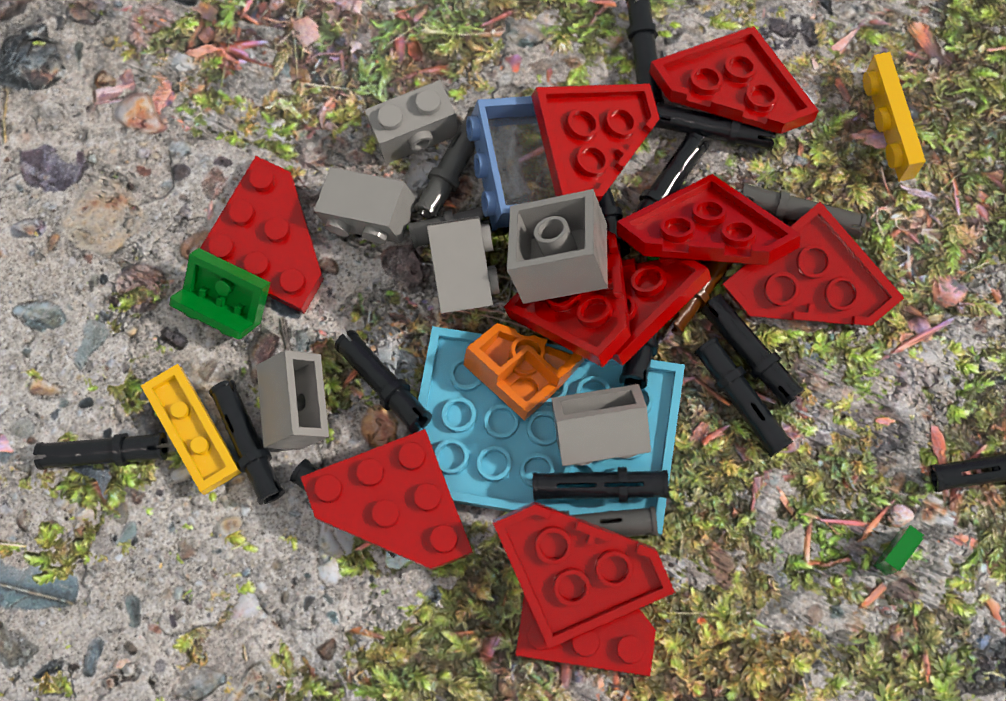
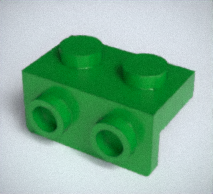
(221, 295)

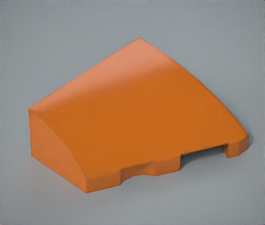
(519, 367)

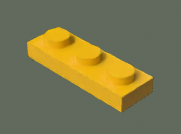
(893, 117)
(191, 429)

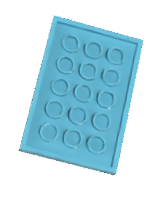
(492, 451)

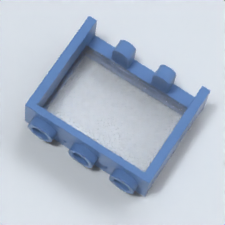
(508, 156)

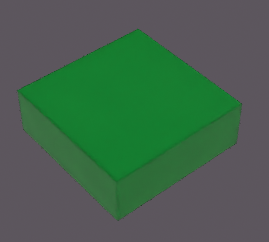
(899, 550)

